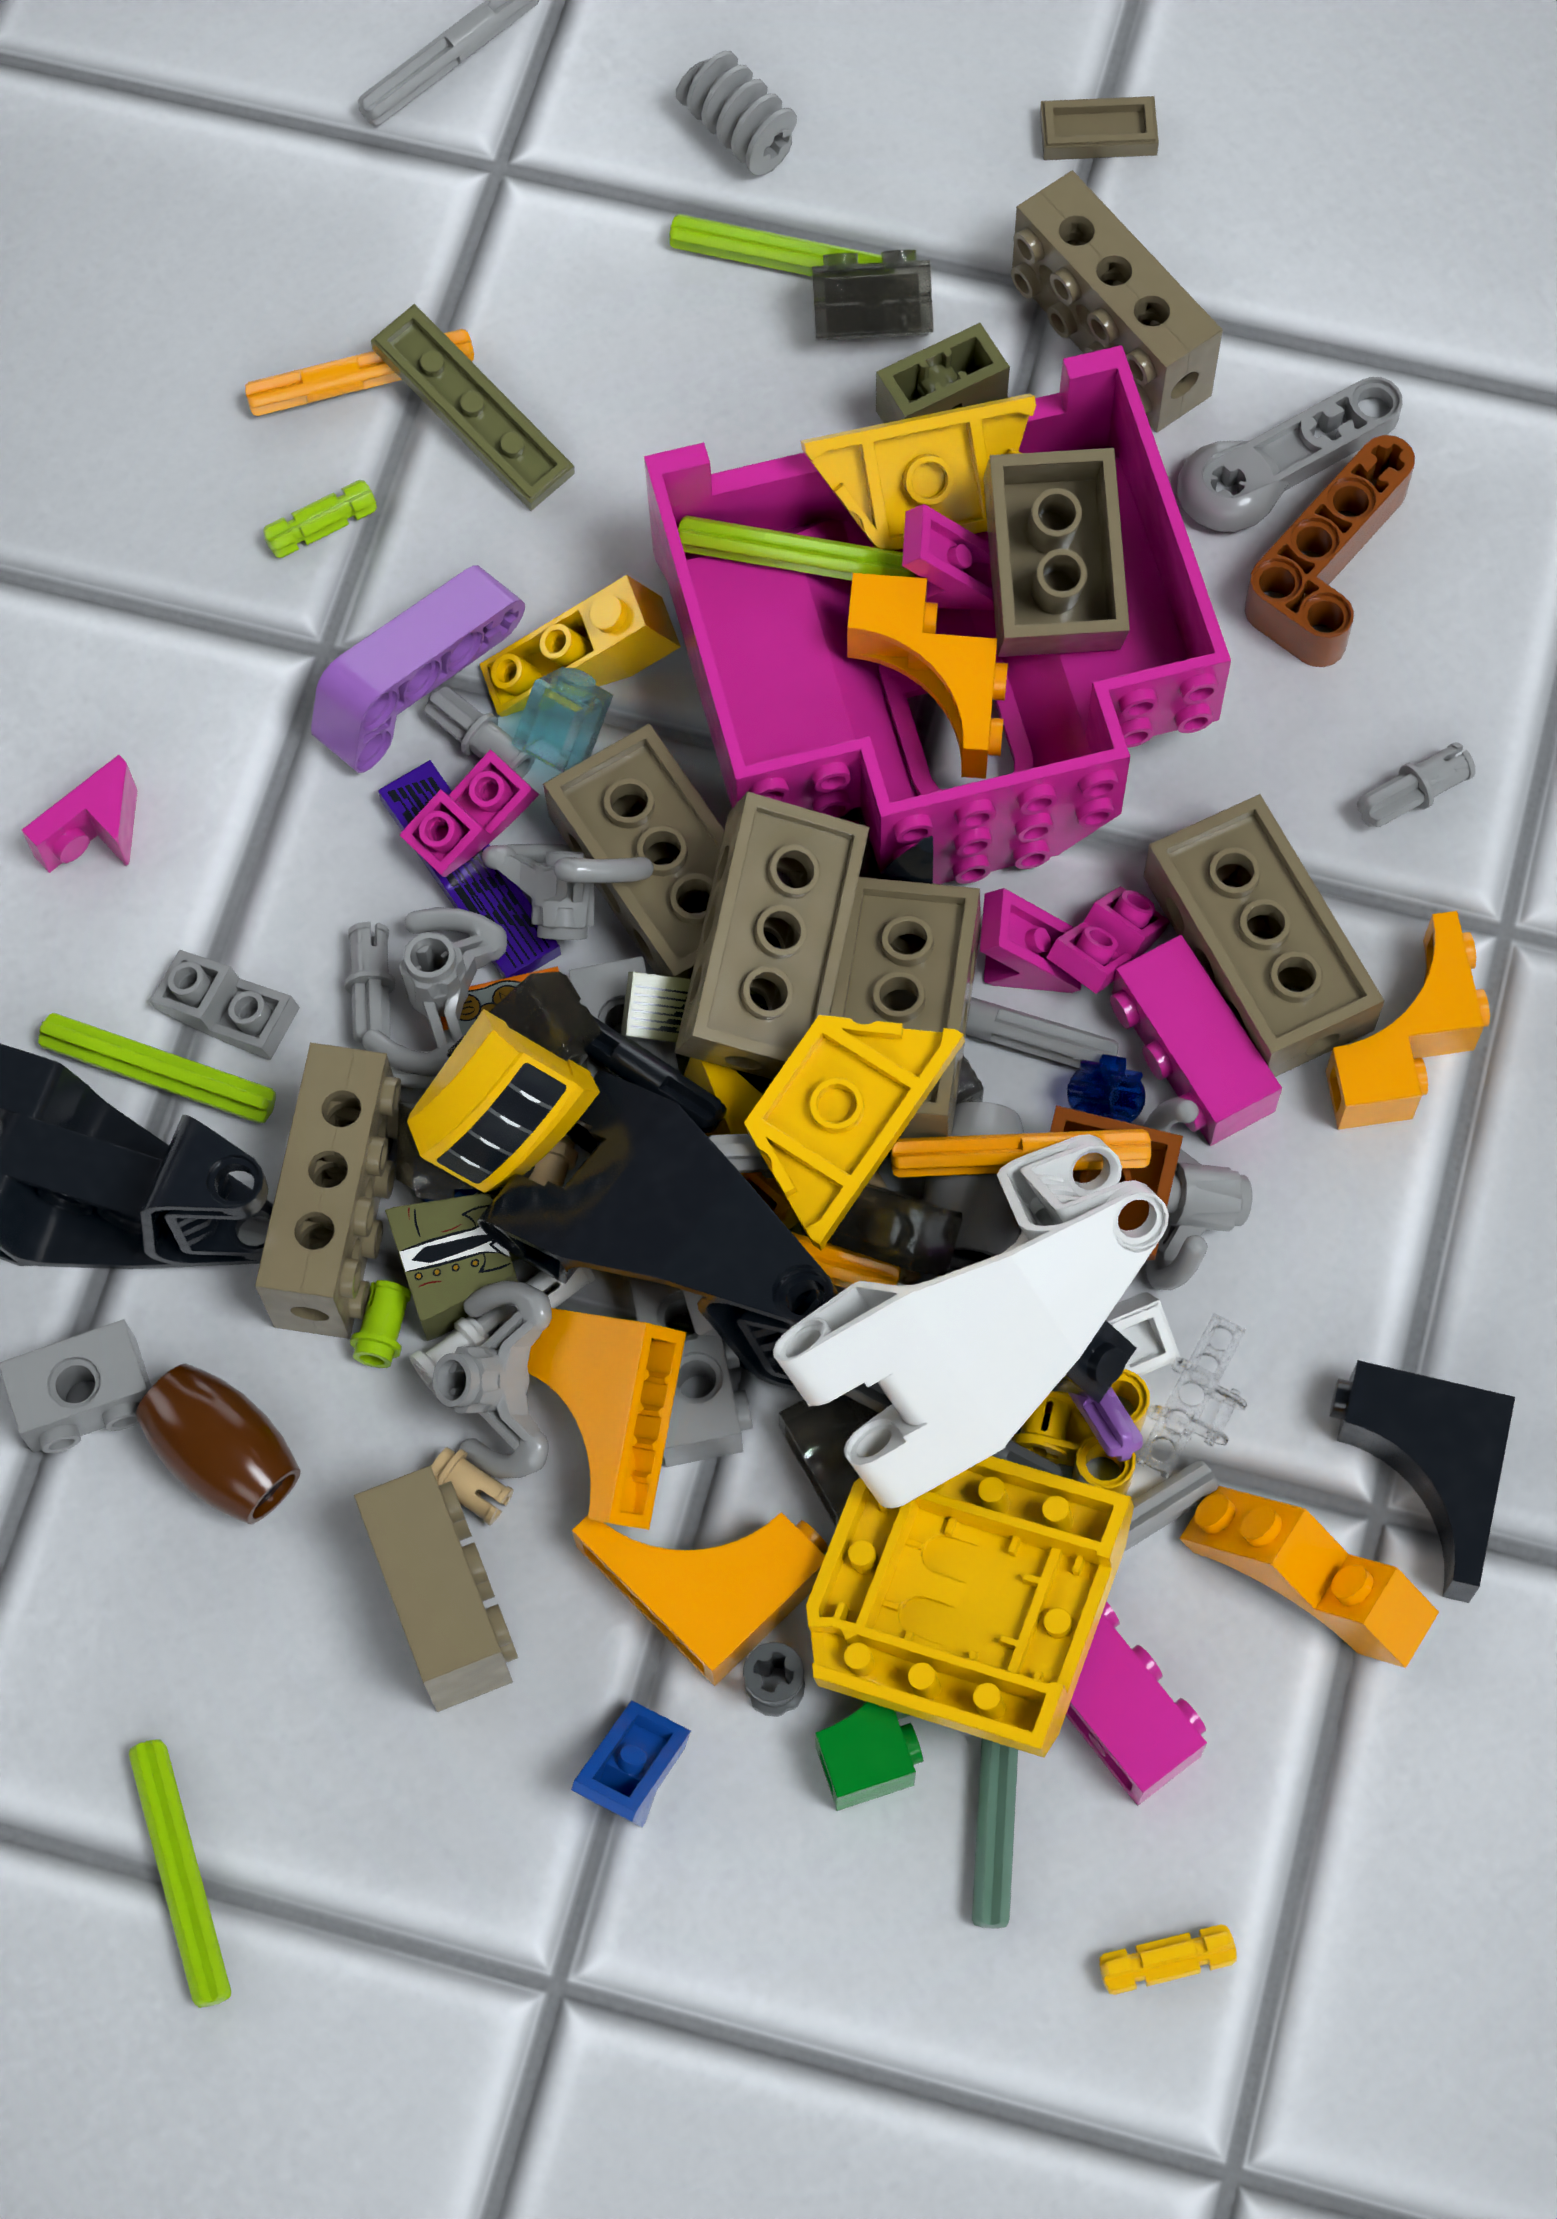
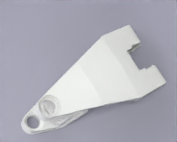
(982, 1343)

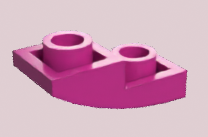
(471, 816)
(1112, 934)

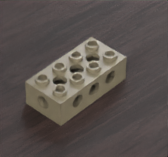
(1112, 293)
(643, 805)
(1268, 900)
(809, 921)
(912, 964)
(331, 1192)

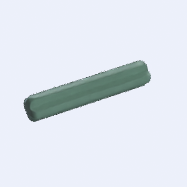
(994, 1835)

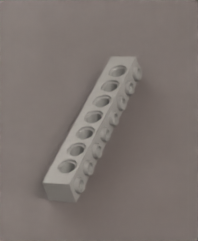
(697, 1426)

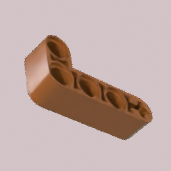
(1337, 540)

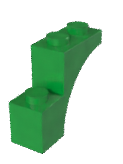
(868, 1755)

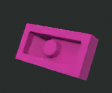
(949, 558)
(97, 807)
(1016, 944)

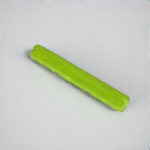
(754, 245)
(787, 550)
(157, 1068)
(179, 1873)

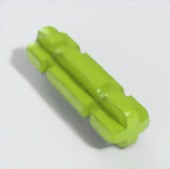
(319, 518)

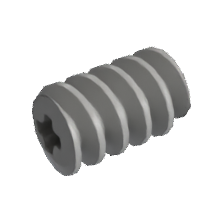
(738, 111)

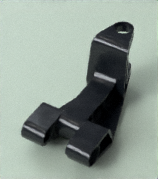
(106, 1192)
(666, 1211)

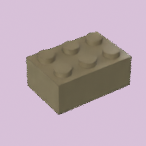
(1056, 552)
(438, 1587)

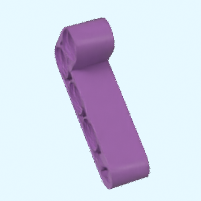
(406, 661)

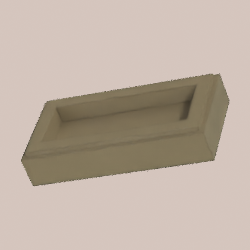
(1099, 128)

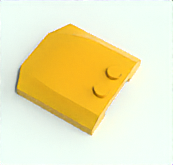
(970, 1599)

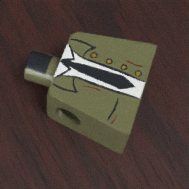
(447, 1257)

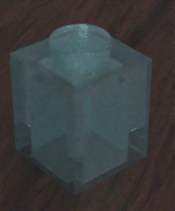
(562, 718)

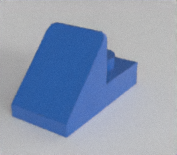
(632, 1763)

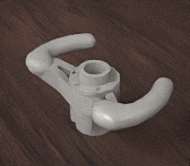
(561, 883)
(438, 980)
(1198, 1201)
(496, 1379)

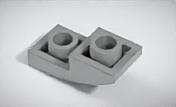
(223, 1005)

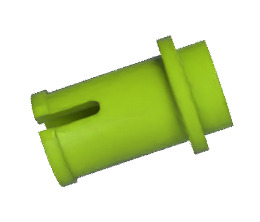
(381, 1325)

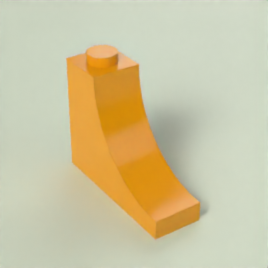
(621, 1392)
(712, 1599)

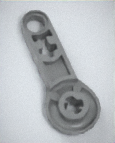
(1280, 457)

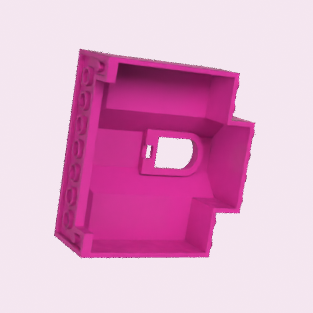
(839, 730)

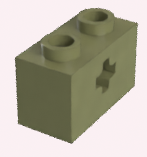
(943, 377)

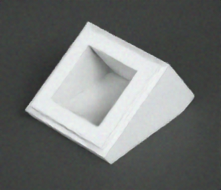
(1147, 1328)

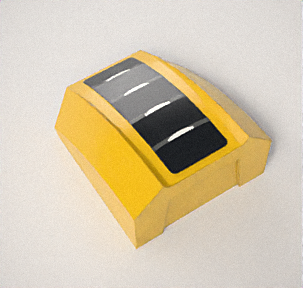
(498, 1105)

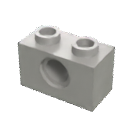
(42, 1378)

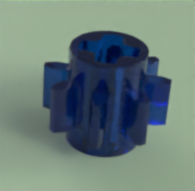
(1107, 1089)

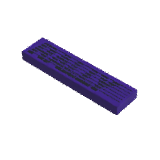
(474, 884)

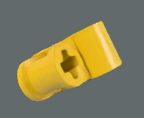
(1072, 1441)

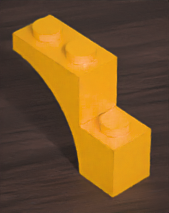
(898, 630)
(1385, 1073)
(1294, 1555)

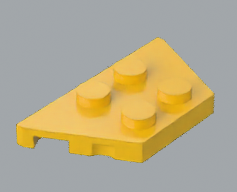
(917, 462)
(843, 1110)

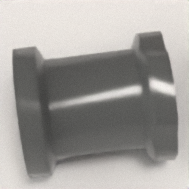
(762, 1662)

